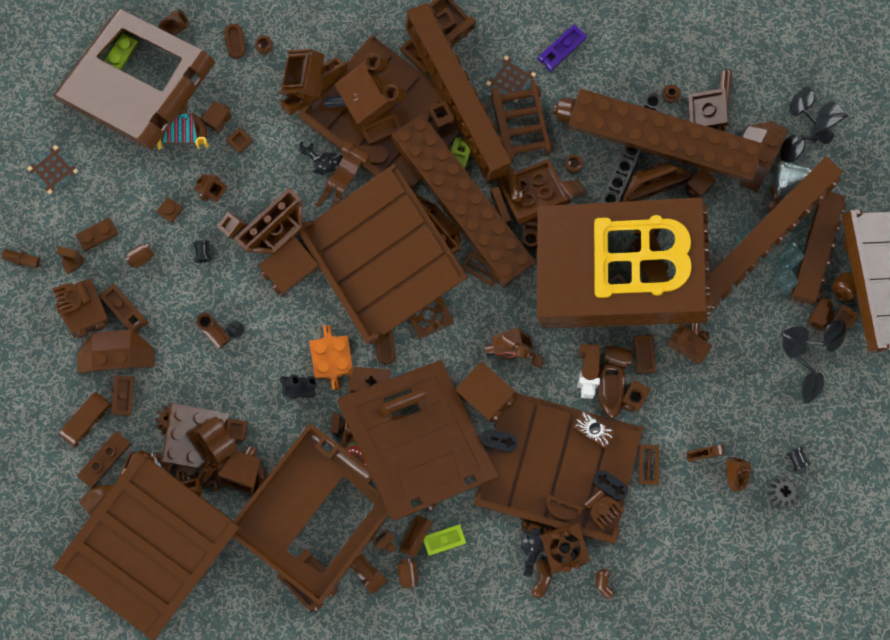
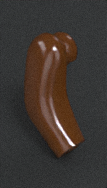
(544, 579)

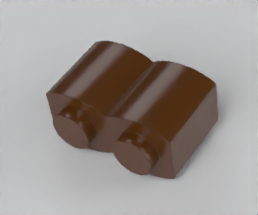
(215, 439)

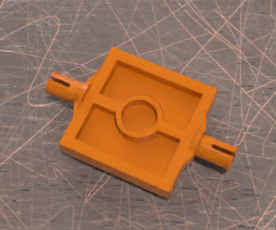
(331, 357)

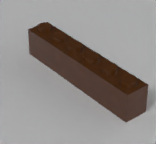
(818, 247)

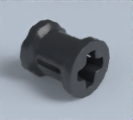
(202, 251)
(798, 458)

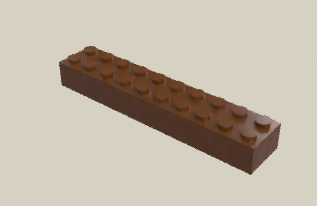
(458, 93)
(665, 136)
(462, 200)
(773, 229)

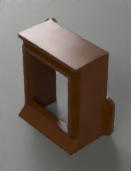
(311, 81)

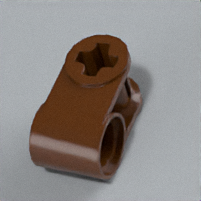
(529, 231)

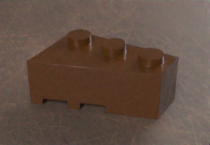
(651, 270)

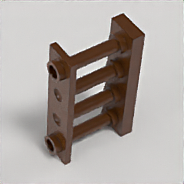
(503, 116)

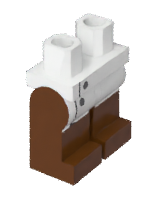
(590, 369)

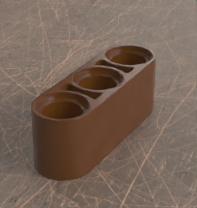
(82, 421)

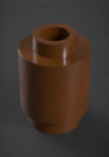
(139, 255)
(618, 356)
(408, 573)

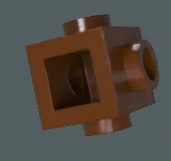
(209, 187)

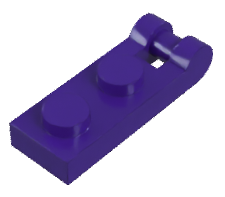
(562, 47)

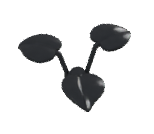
(828, 116)
(795, 344)

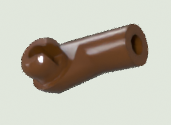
(775, 201)
(694, 327)
(602, 583)

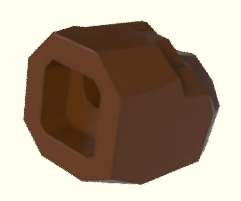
(174, 22)
(822, 314)
(737, 473)

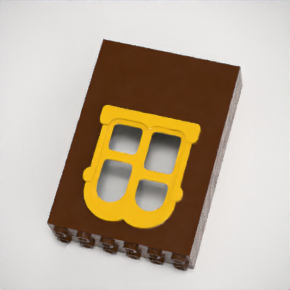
(576, 259)

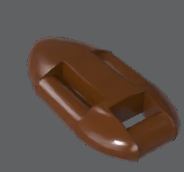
(611, 389)

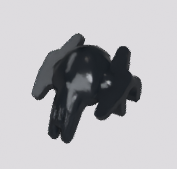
(324, 162)
(533, 545)

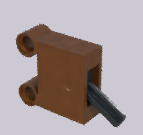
(364, 91)

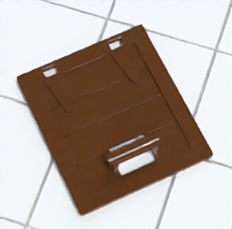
(420, 453)

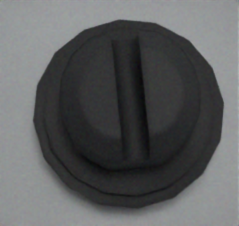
(235, 329)

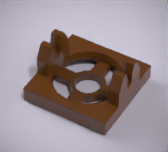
(434, 327)
(560, 534)

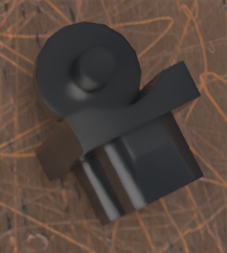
(298, 386)

